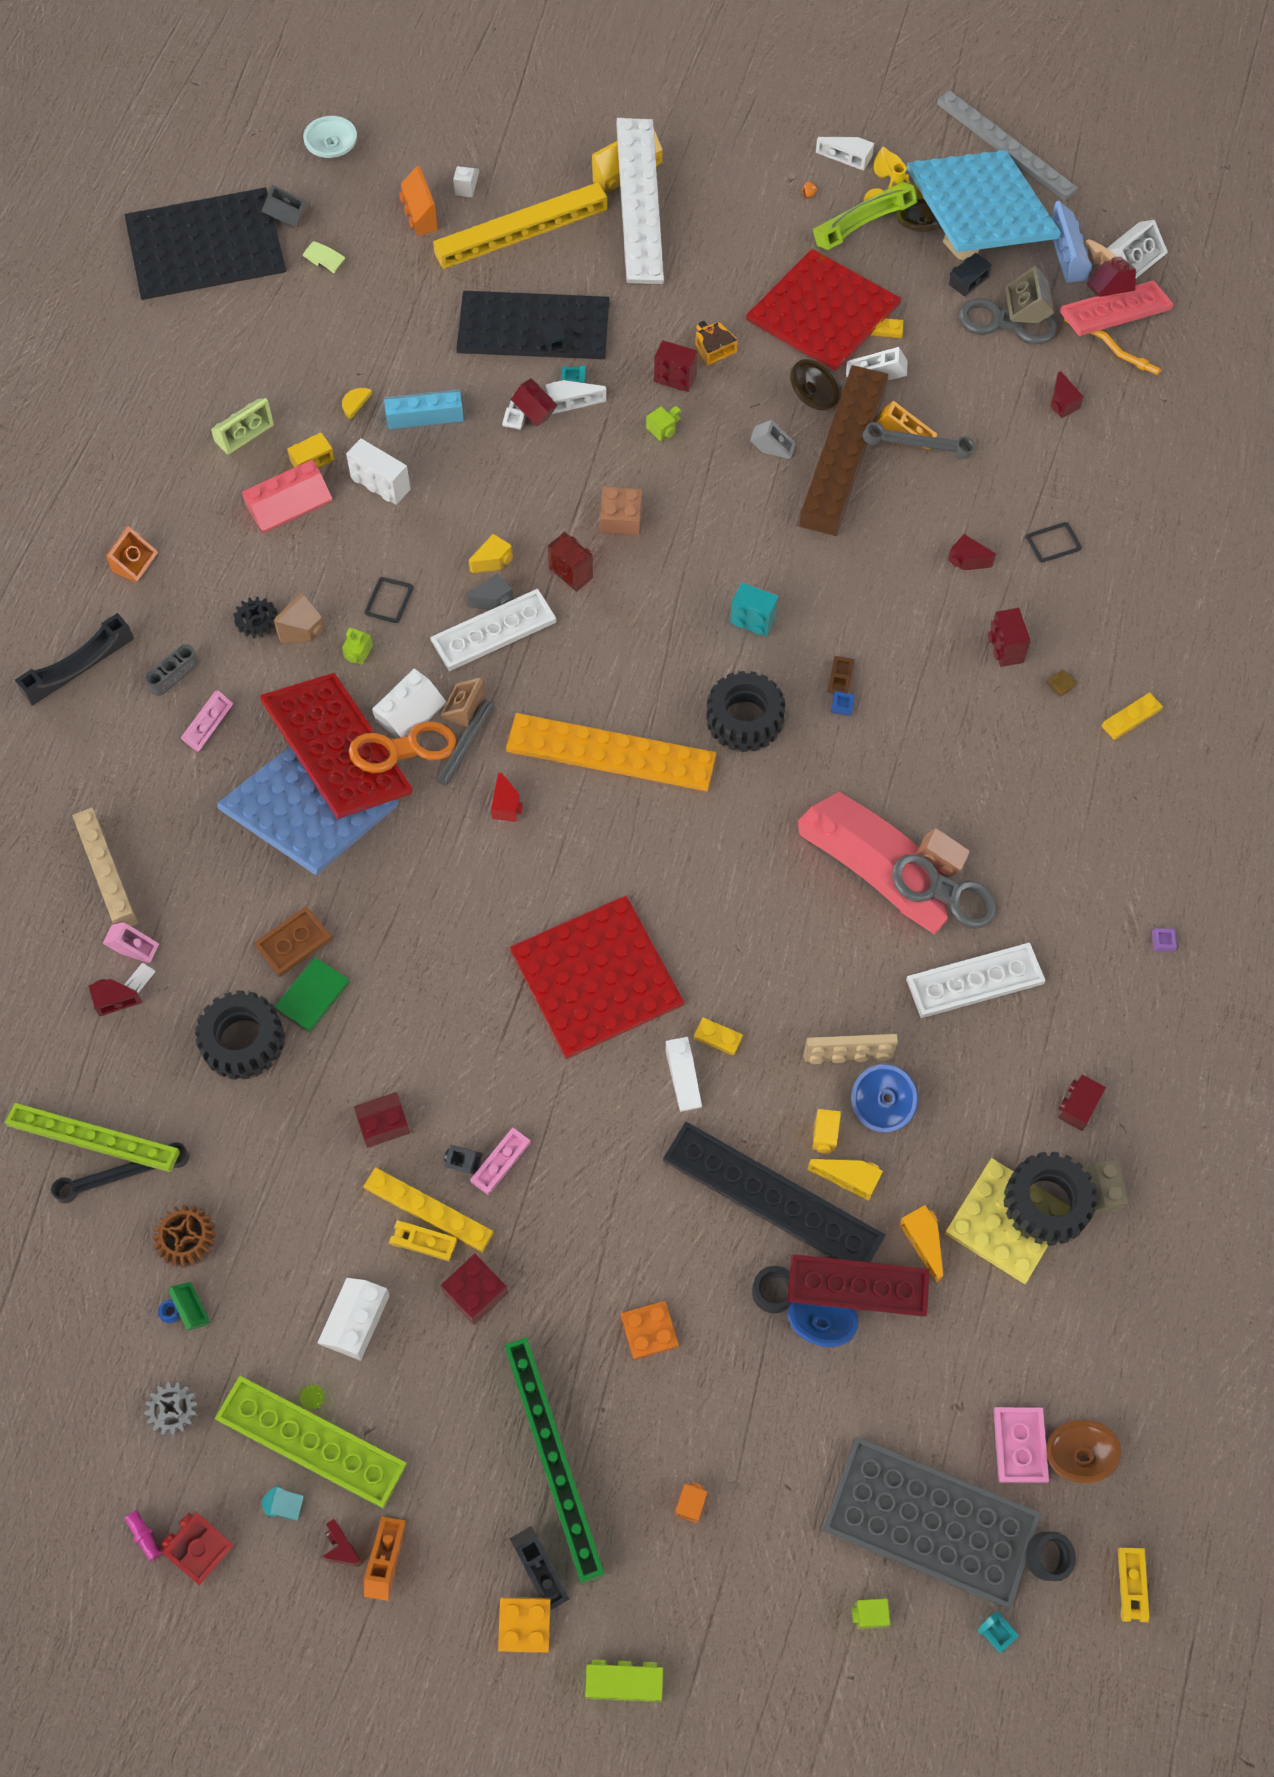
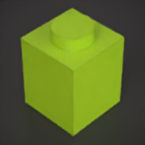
(871, 1614)

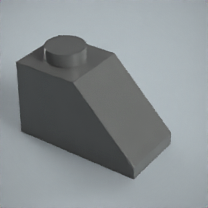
(490, 594)

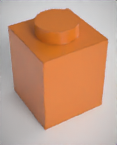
(691, 1502)

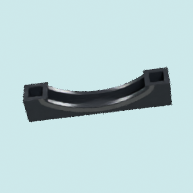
(42, 682)

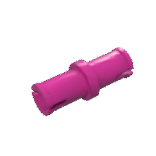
(143, 1535)

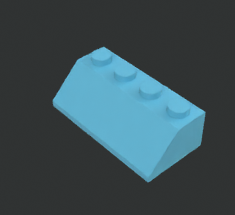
(423, 409)

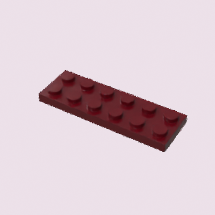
(858, 1285)

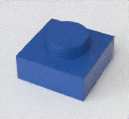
(842, 703)

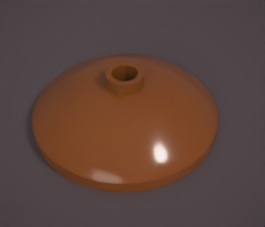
(1081, 1442)

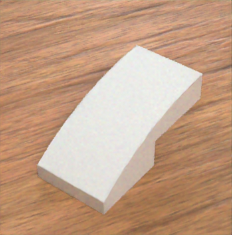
(514, 417)

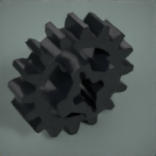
(256, 619)

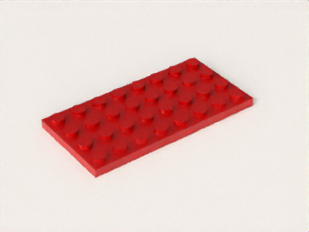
(319, 727)

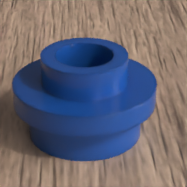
(162, 1312)

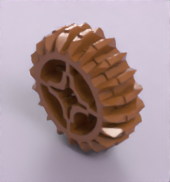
(167, 1229)

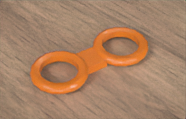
(402, 747)

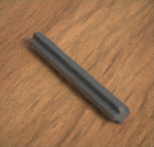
(465, 742)

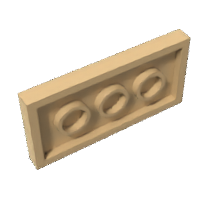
(854, 1048)

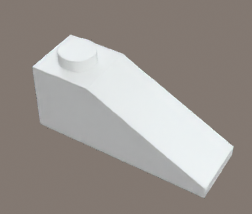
(848, 150)
(889, 361)
(573, 395)
(683, 1074)

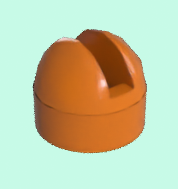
(809, 190)

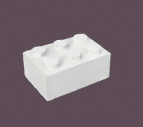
(378, 471)

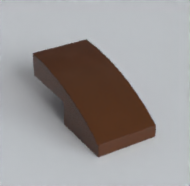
(840, 675)

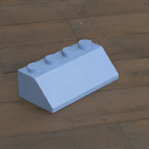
(1070, 246)

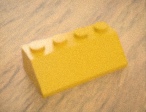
(606, 165)

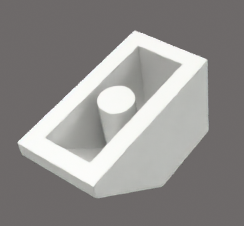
(465, 181)

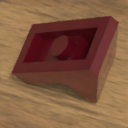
(344, 1551)

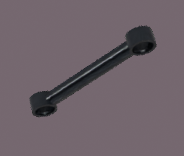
(108, 1176)

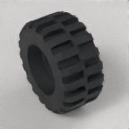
(745, 688)
(231, 1010)
(1067, 1176)

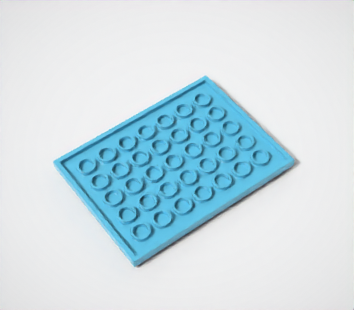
(982, 201)

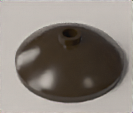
(918, 217)
(814, 385)

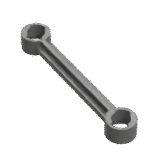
(918, 440)

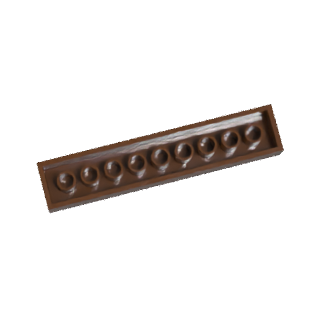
(843, 451)

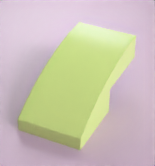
(321, 254)

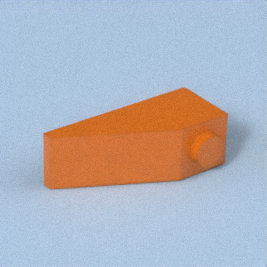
(384, 1559)

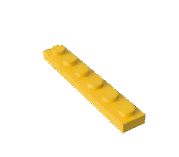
(428, 1210)

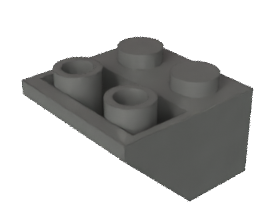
(283, 206)

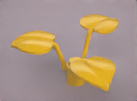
(890, 165)

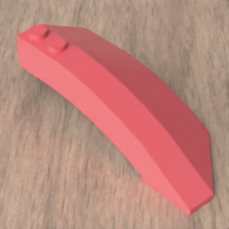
(871, 850)

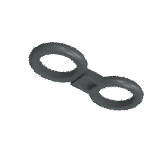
(1003, 321)
(944, 890)

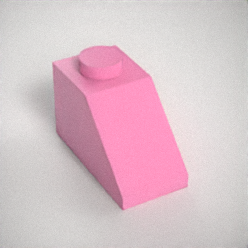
(130, 942)

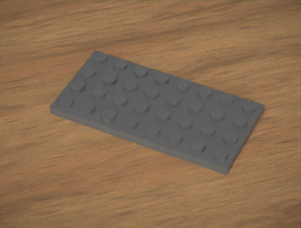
(932, 1523)

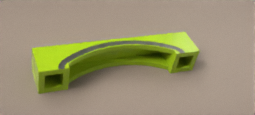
(836, 229)

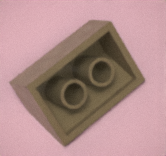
(1029, 297)

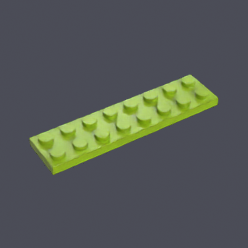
(311, 1442)

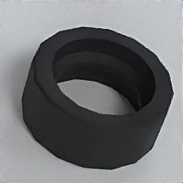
(756, 1289)
(1067, 1556)

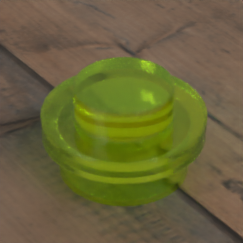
(312, 1397)

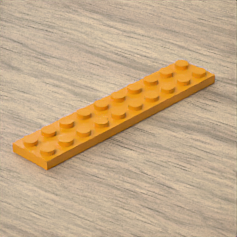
(611, 752)

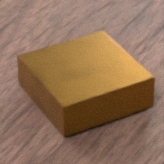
(1061, 683)

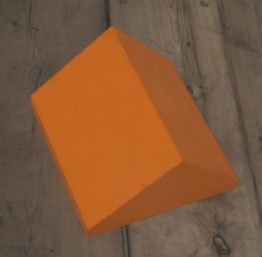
(130, 555)

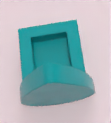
(574, 374)
(282, 1503)
(997, 1631)

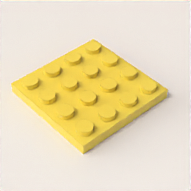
(988, 1232)

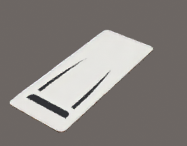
(140, 977)

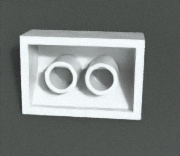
(1140, 246)
(408, 704)
(354, 1317)

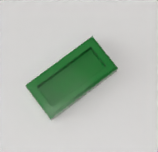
(189, 1306)

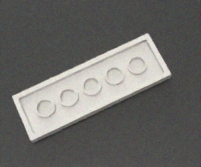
(493, 630)
(975, 980)

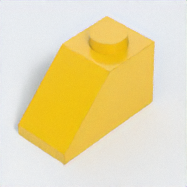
(491, 555)
(826, 1131)

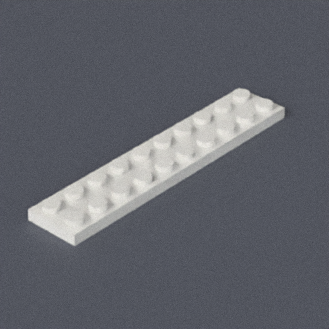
(639, 201)

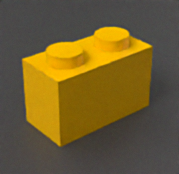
(313, 448)

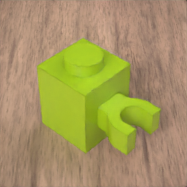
(663, 423)
(357, 646)

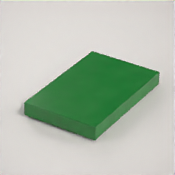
(312, 994)

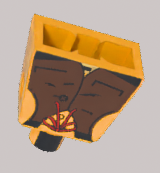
(714, 342)

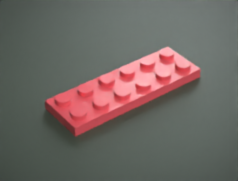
(1116, 309)

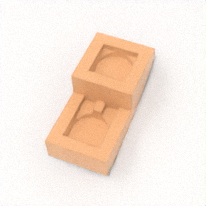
(1097, 252)

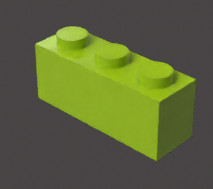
(624, 1681)

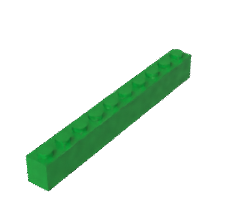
(554, 1462)

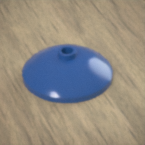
(870, 1098)
(823, 1324)

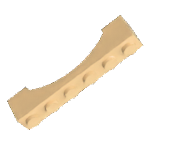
(104, 867)

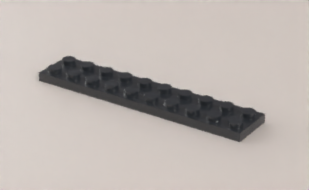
(772, 1196)

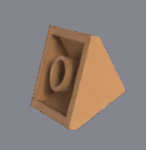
(464, 702)

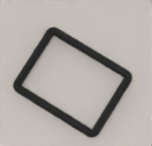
(1028, 536)
(410, 586)

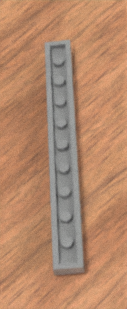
(1002, 141)

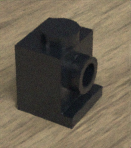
(471, 1161)

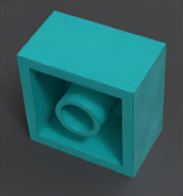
(754, 609)

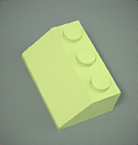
(243, 426)

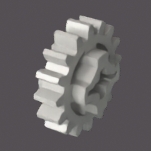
(166, 1417)

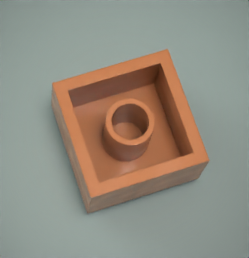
(620, 511)

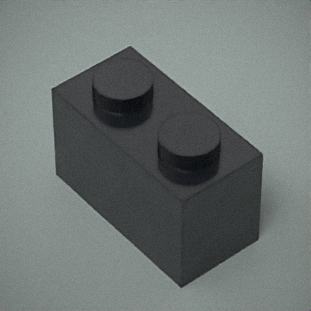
(969, 274)

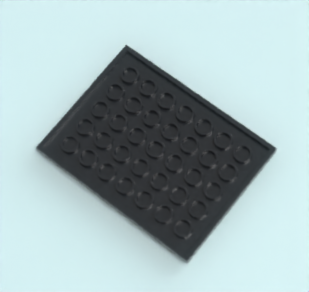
(203, 243)

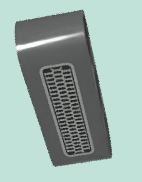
(166, 678)

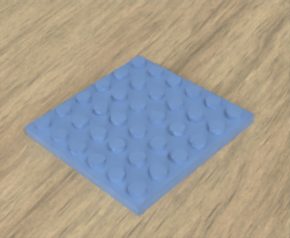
(293, 816)

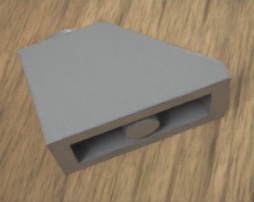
(772, 440)

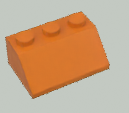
(418, 203)

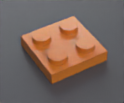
(649, 1330)

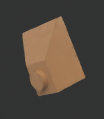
(298, 622)

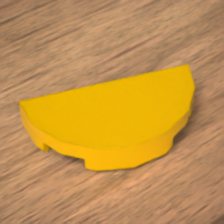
(355, 400)

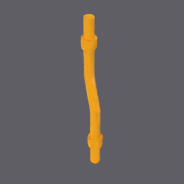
(1141, 363)

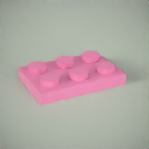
(1021, 1445)

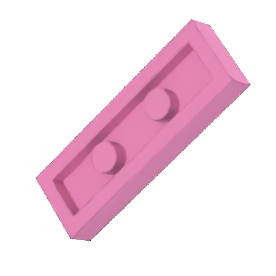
(207, 720)
(500, 1161)

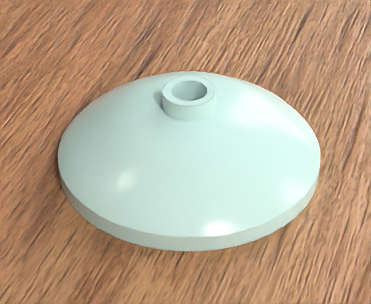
(330, 136)

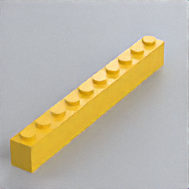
(520, 225)

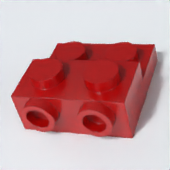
(196, 1547)

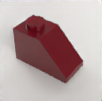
(1065, 396)
(970, 554)
(112, 996)

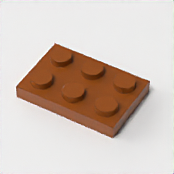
(292, 941)

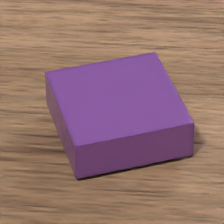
(1164, 939)

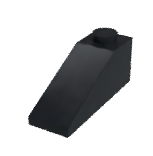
(539, 1567)

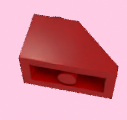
(506, 801)

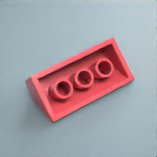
(287, 496)

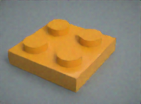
(524, 1624)

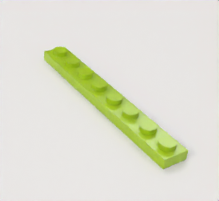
(92, 1137)

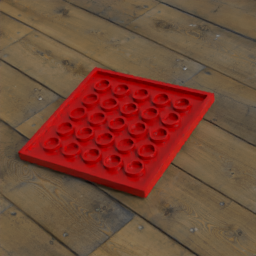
(823, 309)
(596, 976)

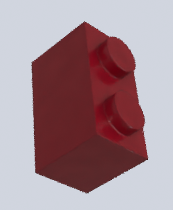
(534, 402)
(1081, 1103)

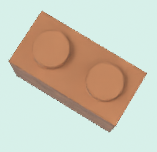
(943, 852)

